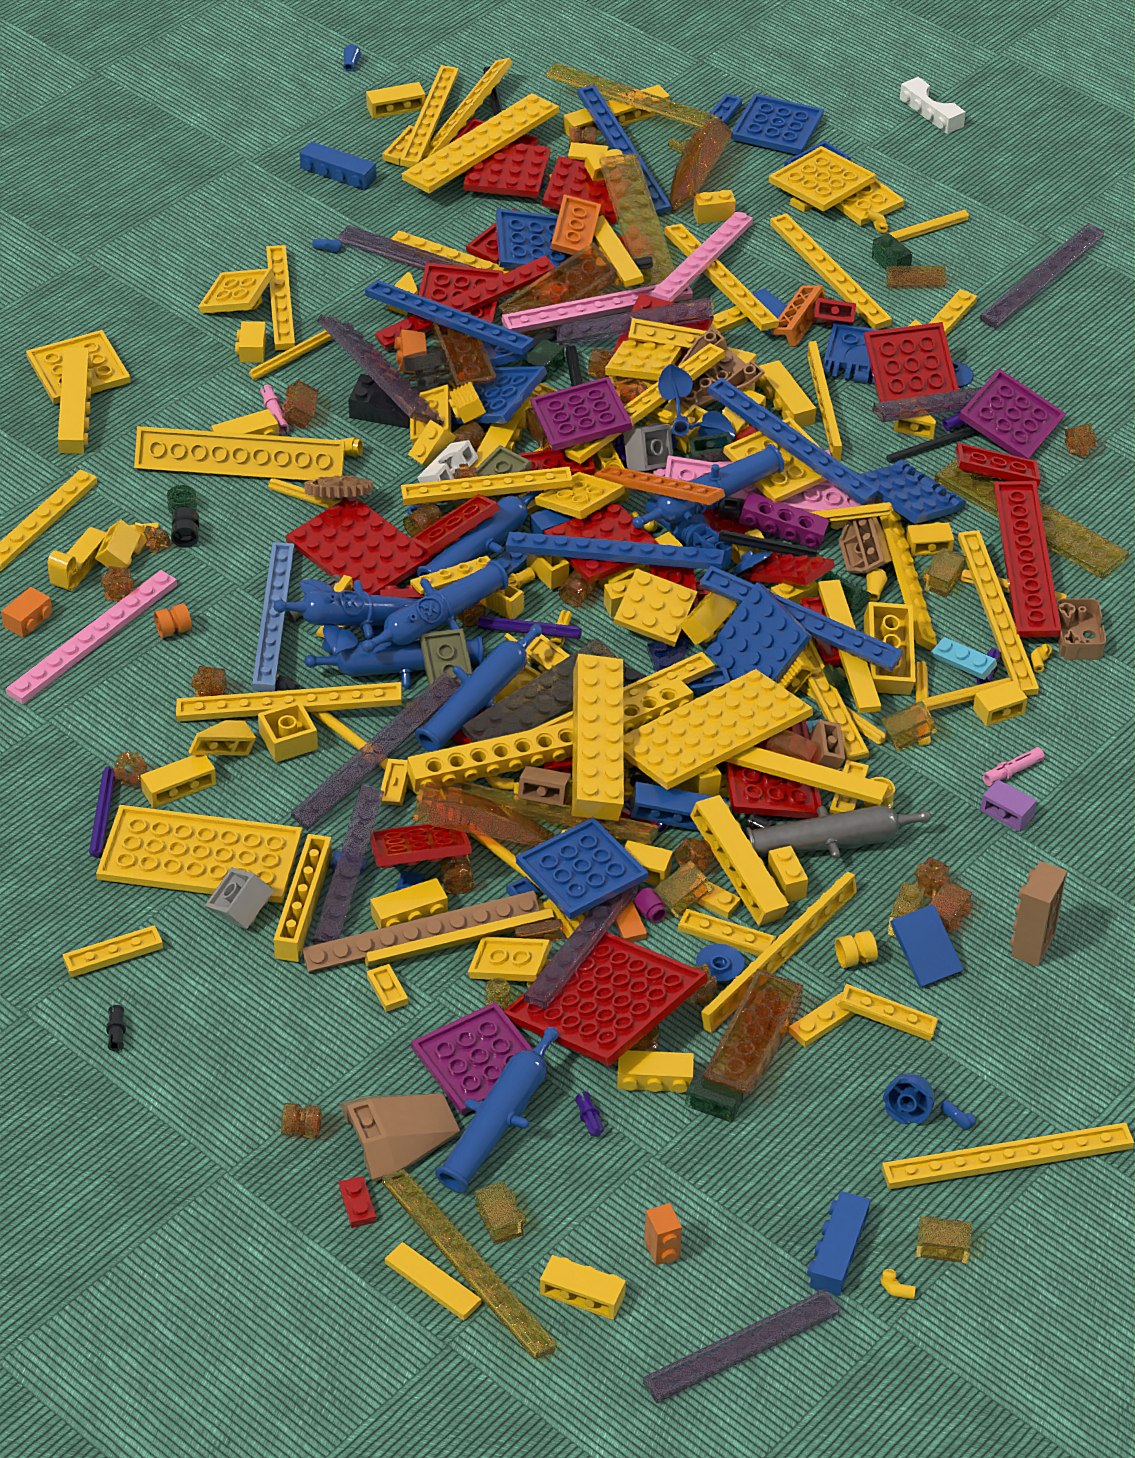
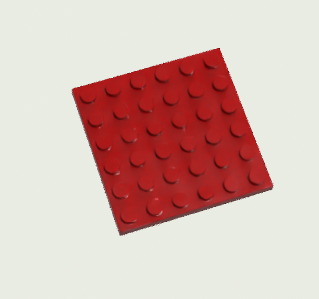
(611, 999)

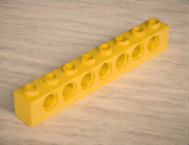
(492, 756)

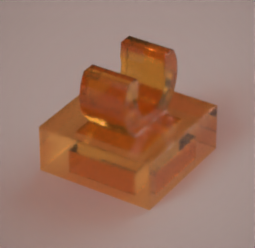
(465, 471)
(156, 538)

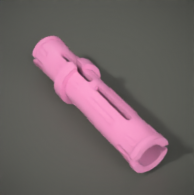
(273, 404)
(1006, 769)

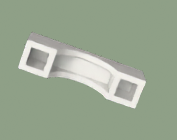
(943, 115)

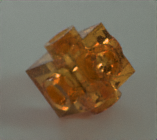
(598, 361)
(1080, 439)
(117, 583)
(209, 681)
(135, 762)
(697, 851)
(932, 876)
(706, 991)

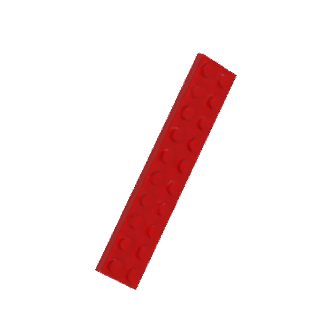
(1026, 559)

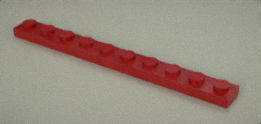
(472, 298)

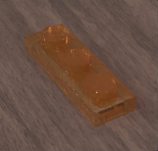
(915, 276)

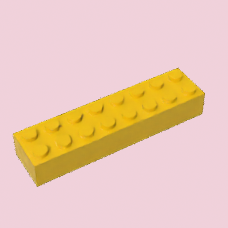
(598, 738)

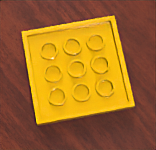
(822, 178)
(106, 369)
(777, 486)

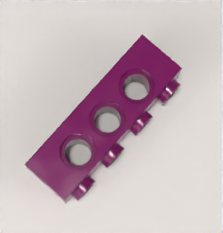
(783, 520)

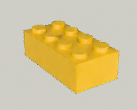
(893, 626)

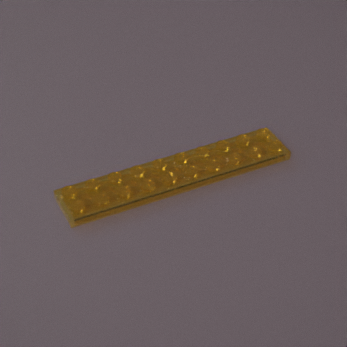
(637, 215)
(1061, 532)

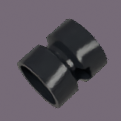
(185, 527)

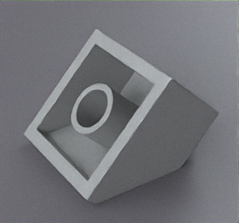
(648, 447)
(239, 897)

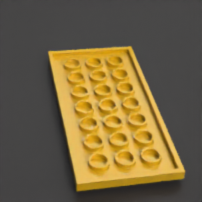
(713, 728)
(196, 850)

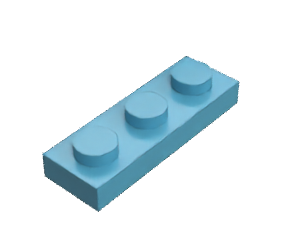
(964, 658)

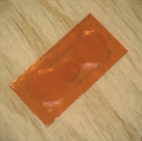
(547, 930)

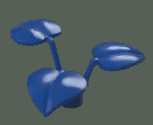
(678, 383)
(336, 637)

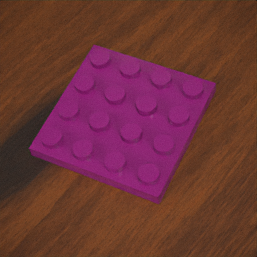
(581, 414)
(1011, 415)
(470, 1053)

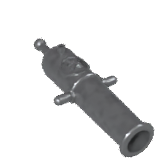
(834, 831)

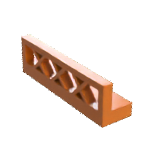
(800, 322)

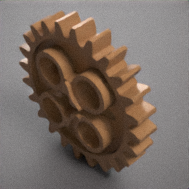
(338, 487)

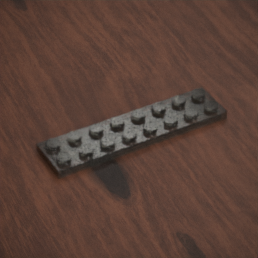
(535, 702)

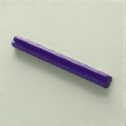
(522, 626)
(102, 812)

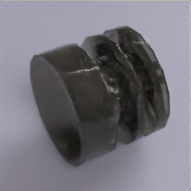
(427, 369)

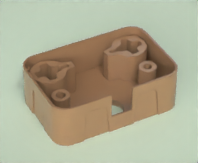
(1077, 618)

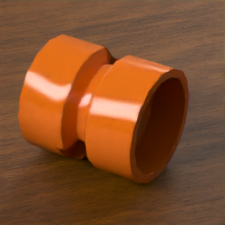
(176, 619)

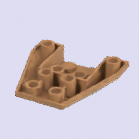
(730, 368)
(399, 1129)

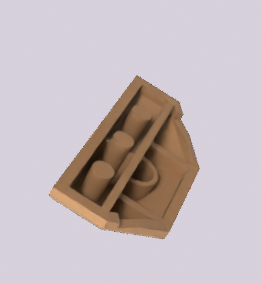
(864, 545)

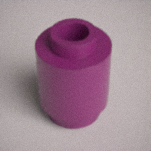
(650, 905)

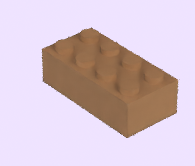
(1038, 913)

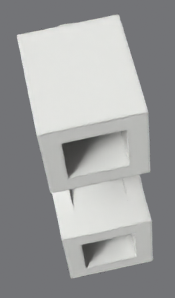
(445, 464)

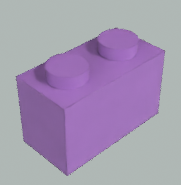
(1008, 805)

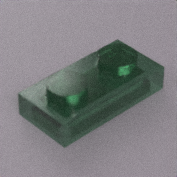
(837, 678)

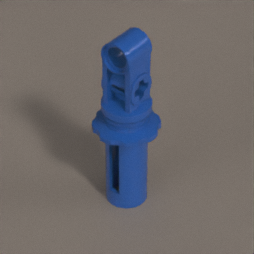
(694, 532)

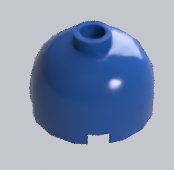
(909, 1098)

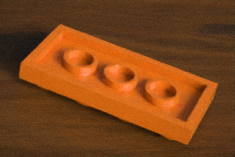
(575, 225)

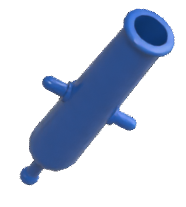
(730, 478)
(485, 537)
(439, 606)
(345, 608)
(388, 659)
(476, 690)
(496, 1114)

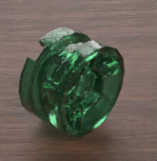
(181, 496)

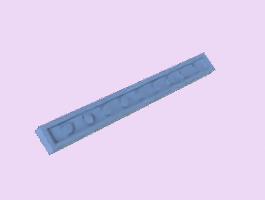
(272, 622)

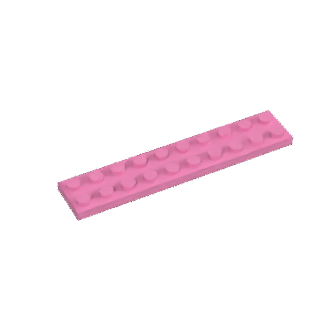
(817, 498)

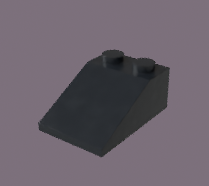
(374, 405)

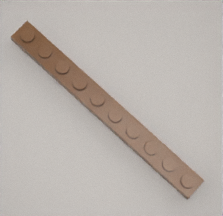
(356, 946)

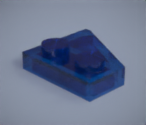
(665, 655)

